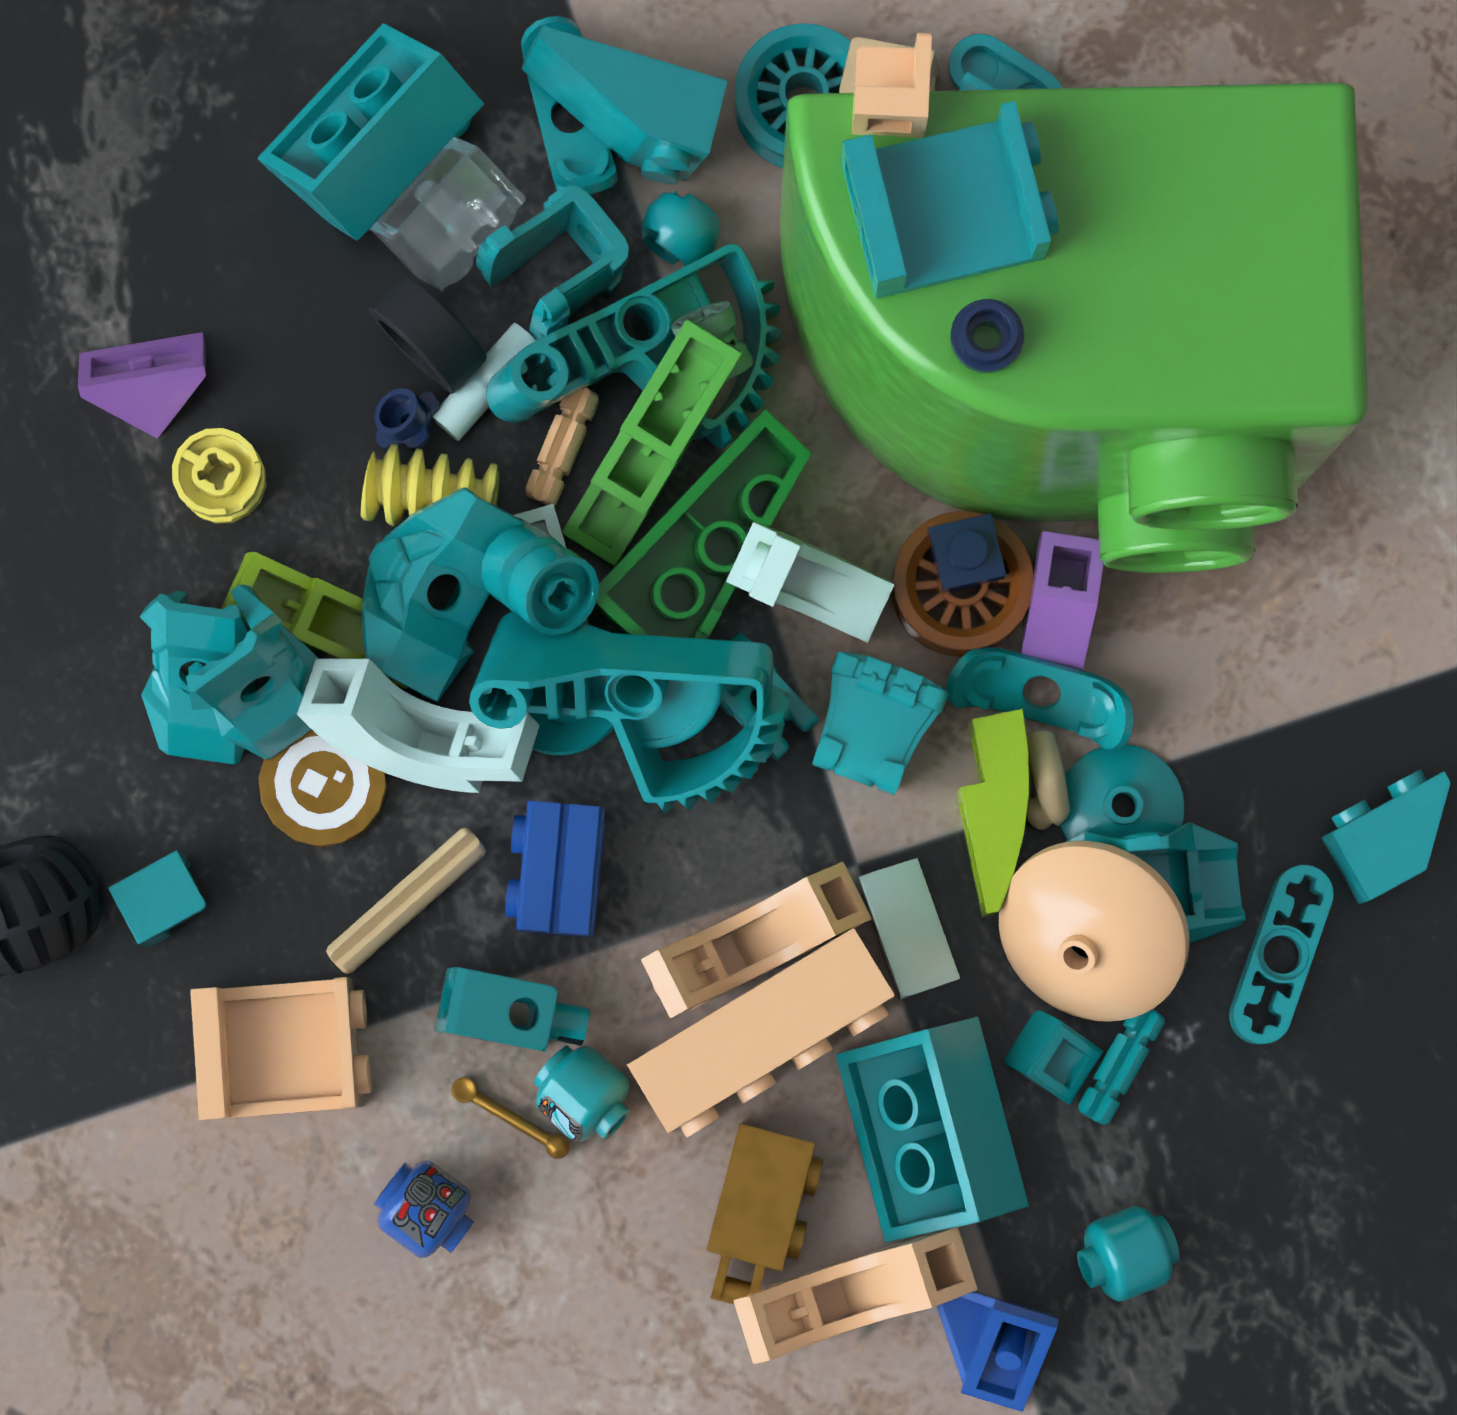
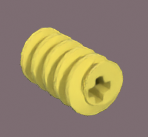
(414, 487)

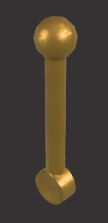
(466, 1091)

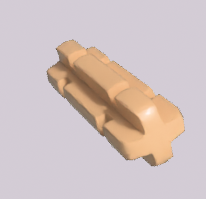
(561, 447)

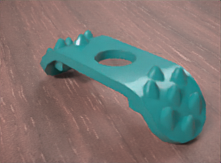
(572, 157)
(1086, 703)

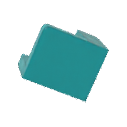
(158, 898)

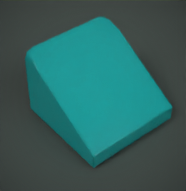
(1053, 1056)

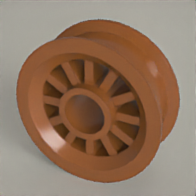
(938, 635)

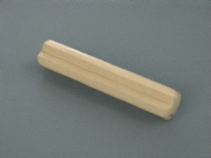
(406, 900)

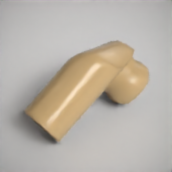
(1049, 778)

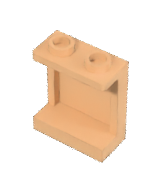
(279, 1048)

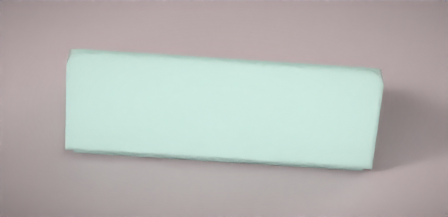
(908, 928)

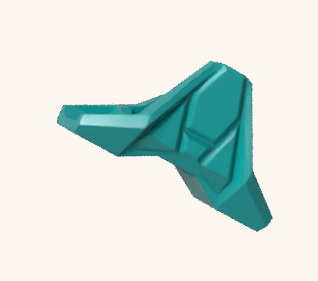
(399, 626)
(179, 636)
(267, 718)
(1197, 868)

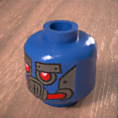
(424, 1209)

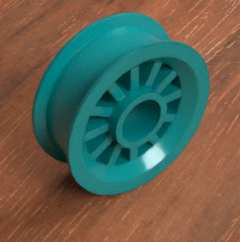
(761, 60)

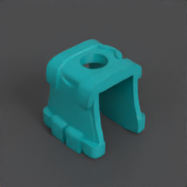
(593, 231)
(875, 720)

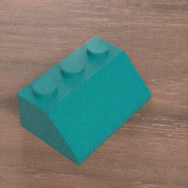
(372, 130)
(932, 1130)

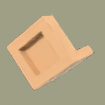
(892, 89)

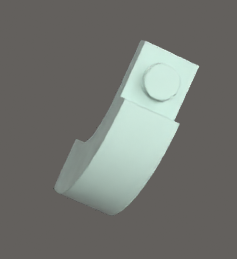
(810, 581)
(408, 738)

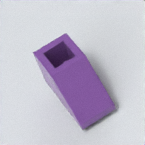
(1062, 599)

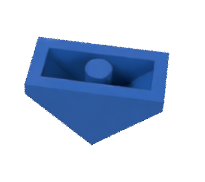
(997, 1346)

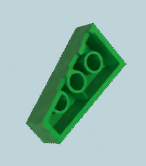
(680, 568)

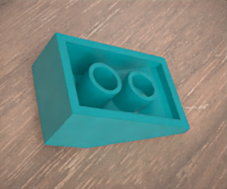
(633, 103)

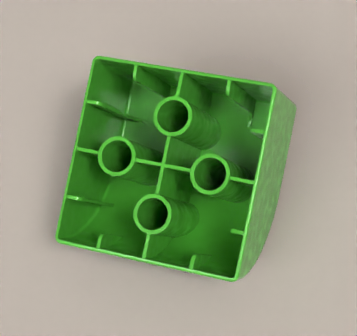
(1178, 338)

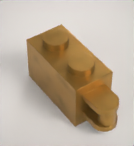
(760, 1206)

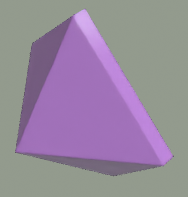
(144, 380)

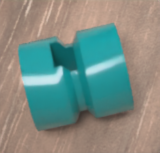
(540, 579)

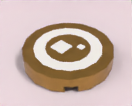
(320, 792)

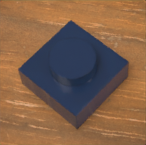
(966, 553)

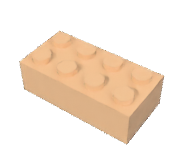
(762, 1031)

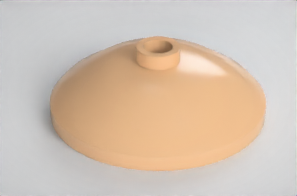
(1110, 909)

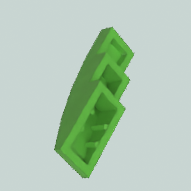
(652, 441)

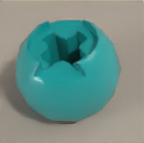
(680, 228)

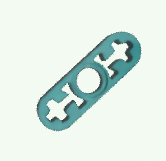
(1311, 914)

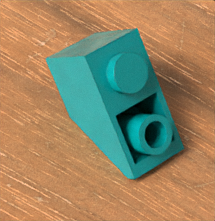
(1391, 841)

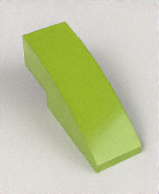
(310, 608)
(997, 806)

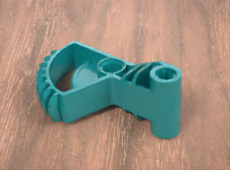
(601, 346)
(593, 676)

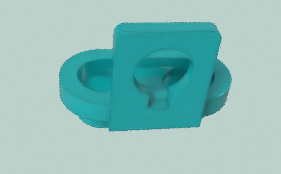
(990, 64)

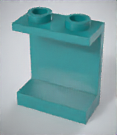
(949, 204)

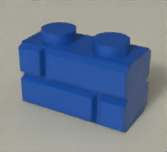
(558, 869)

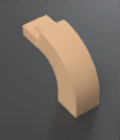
(756, 940)
(855, 1293)

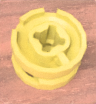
(219, 475)

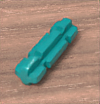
(1120, 1066)

